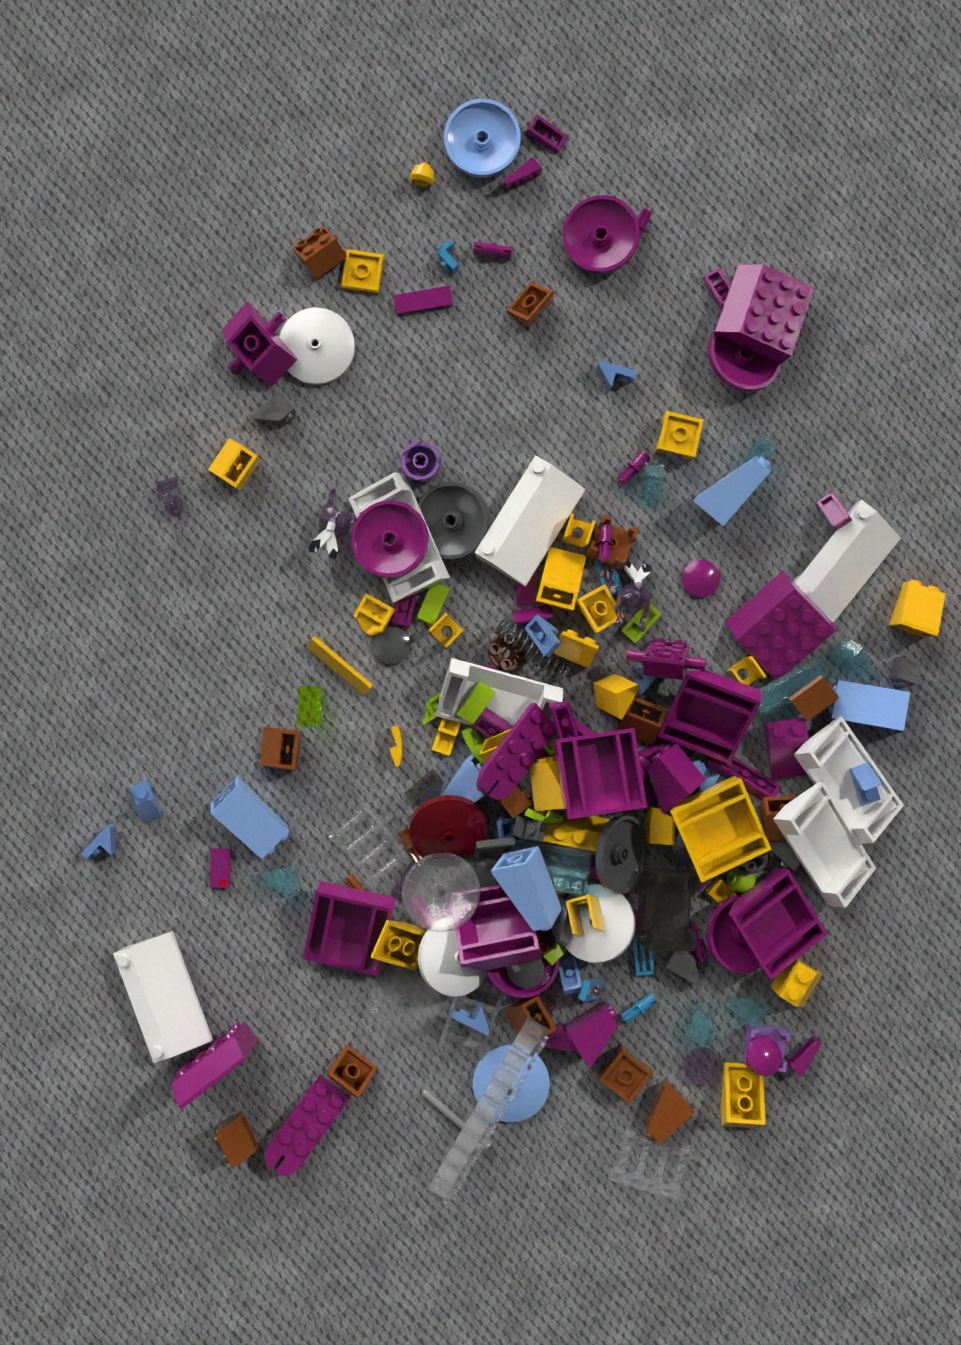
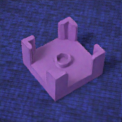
(778, 1034)

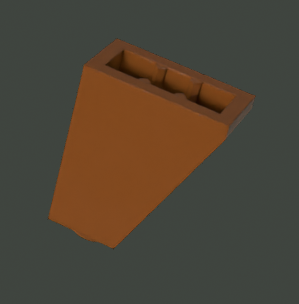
(667, 1113)

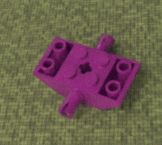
(258, 345)
(666, 659)

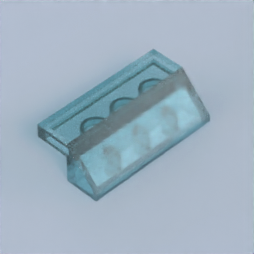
(777, 693)
(566, 865)

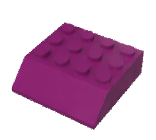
(764, 311)
(780, 626)
(711, 714)
(600, 773)
(776, 921)
(347, 927)
(496, 934)
(213, 1063)

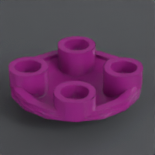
(700, 578)
(763, 1056)

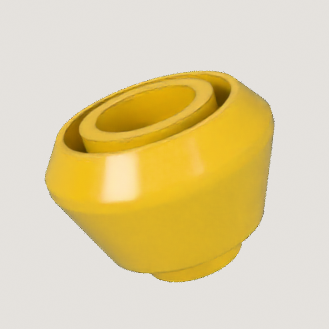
(422, 175)

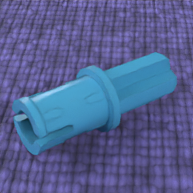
(639, 1008)

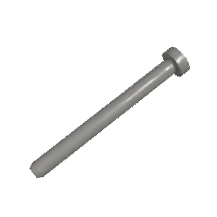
(448, 1113)

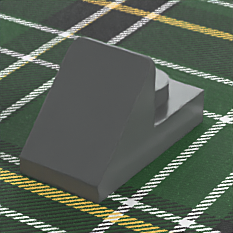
(529, 829)

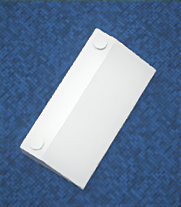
(530, 521)
(847, 560)
(431, 569)
(511, 695)
(829, 759)
(825, 845)
(162, 996)

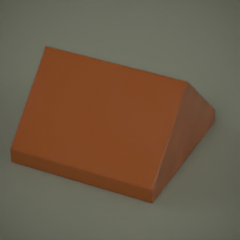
(531, 304)
(814, 697)
(351, 1071)

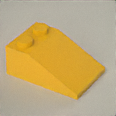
(399, 944)
(742, 1097)

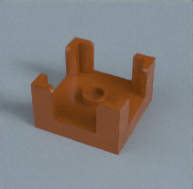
(621, 540)
(625, 1074)

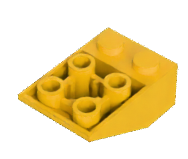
(561, 579)

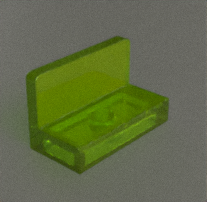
(310, 705)

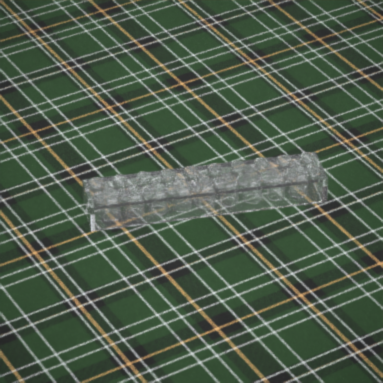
(488, 1111)

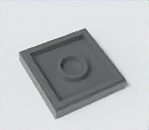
(494, 848)

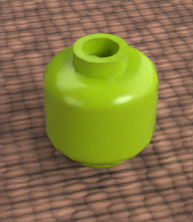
(739, 882)

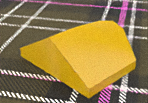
(373, 615)
(659, 827)

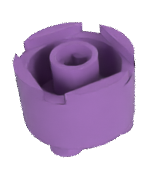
(421, 451)

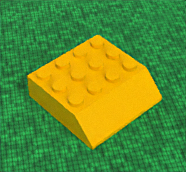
(724, 815)

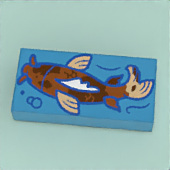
(608, 576)
(591, 990)

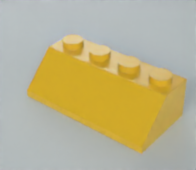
(575, 832)

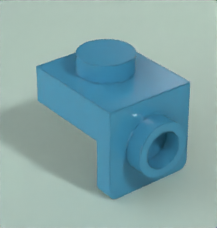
(447, 261)

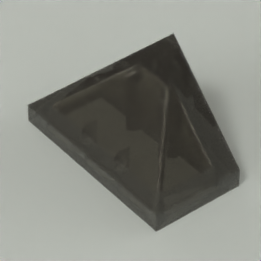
(425, 789)

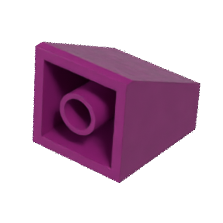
(673, 776)
(592, 1031)

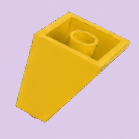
(918, 609)
(546, 784)
(796, 983)

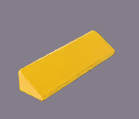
(339, 666)

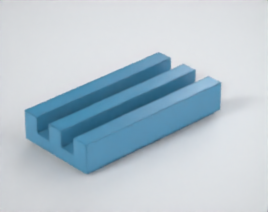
(636, 964)

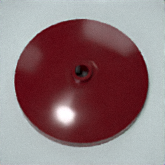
(447, 826)

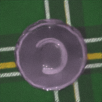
(702, 1066)

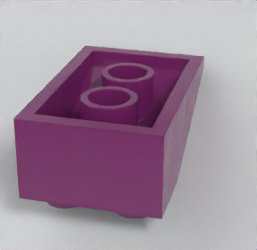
(782, 742)

